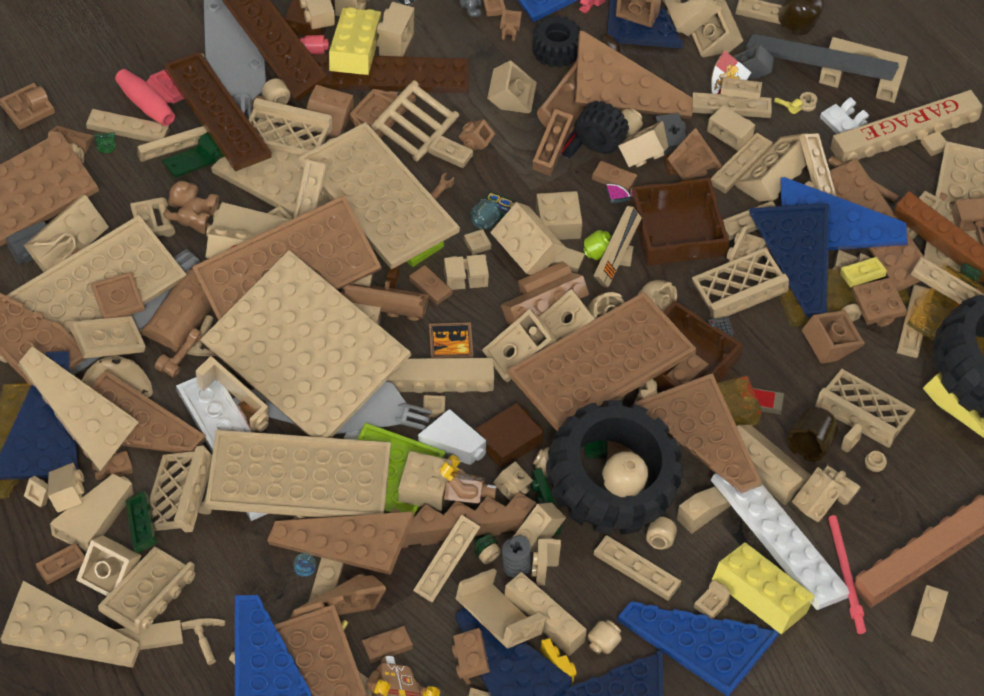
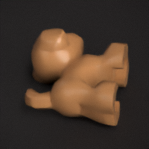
(194, 210)

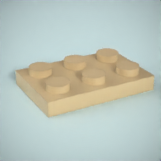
(107, 337)

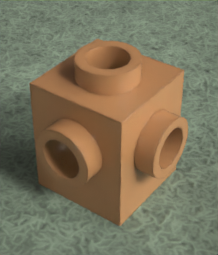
(476, 134)

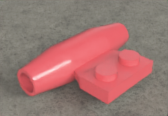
(151, 95)

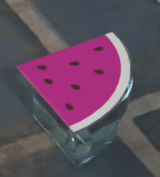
(617, 193)

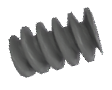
(516, 556)

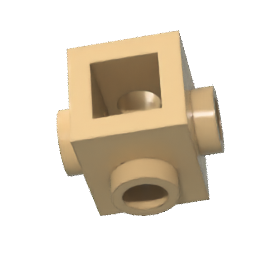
(512, 481)

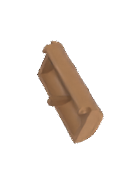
(562, 99)
(392, 301)
(178, 313)

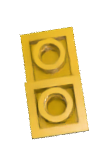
(552, 654)

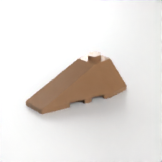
(352, 596)

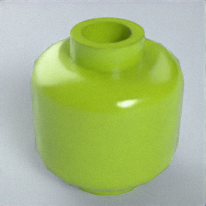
(596, 244)

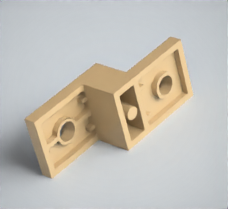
(534, 332)

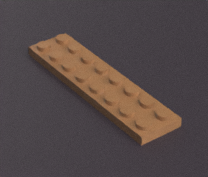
(855, 186)

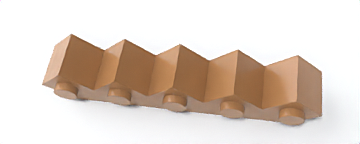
(492, 517)

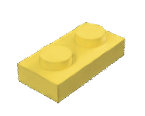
(863, 272)

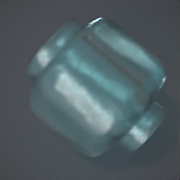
(485, 214)

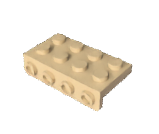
(147, 590)

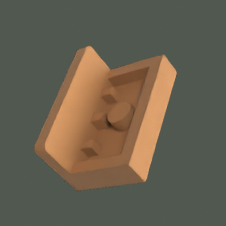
(471, 655)

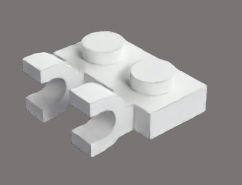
(838, 118)

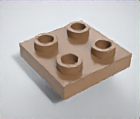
(27, 105)
(879, 302)

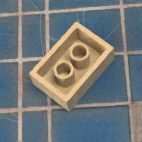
(527, 239)

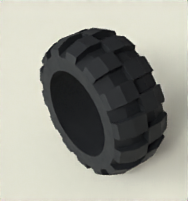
(959, 355)
(638, 433)

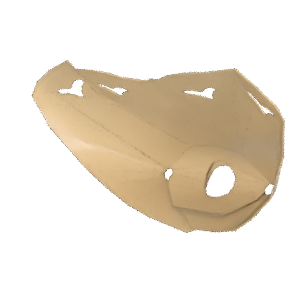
(126, 371)

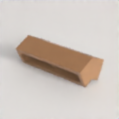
(543, 277)

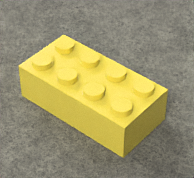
(354, 41)
(763, 588)

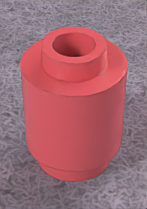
(315, 44)

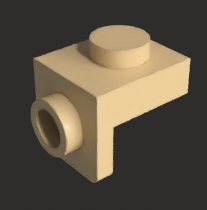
(713, 600)

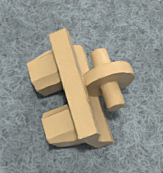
(850, 487)

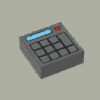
(723, 324)

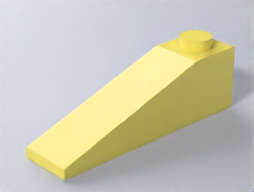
(949, 403)

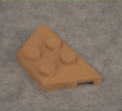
(374, 105)
(693, 157)

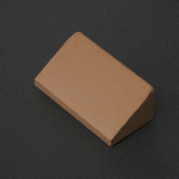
(81, 139)

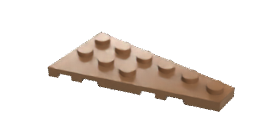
(355, 540)

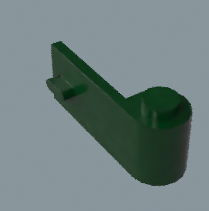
(195, 158)

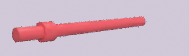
(856, 610)

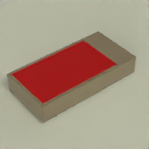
(769, 400)

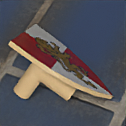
(727, 67)

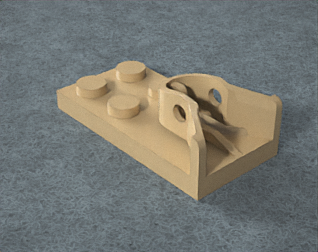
(71, 229)

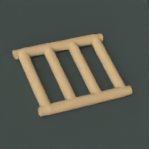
(402, 100)

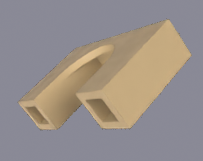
(691, 14)
(887, 89)

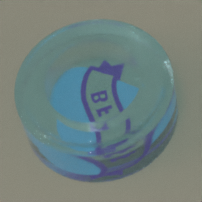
(304, 564)

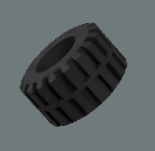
(554, 52)
(601, 127)

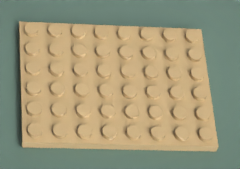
(305, 347)

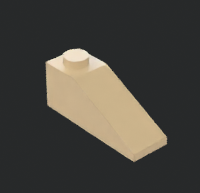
(701, 509)

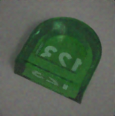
(105, 142)
(971, 272)
(483, 543)

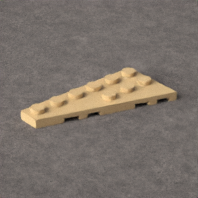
(84, 413)
(55, 627)

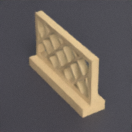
(291, 117)
(748, 295)
(851, 414)
(191, 490)

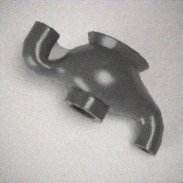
(470, 6)

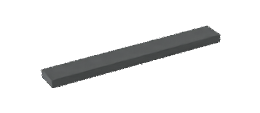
(826, 57)

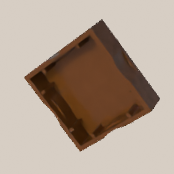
(679, 221)
(711, 345)

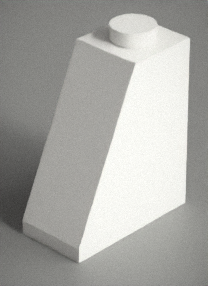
(454, 437)

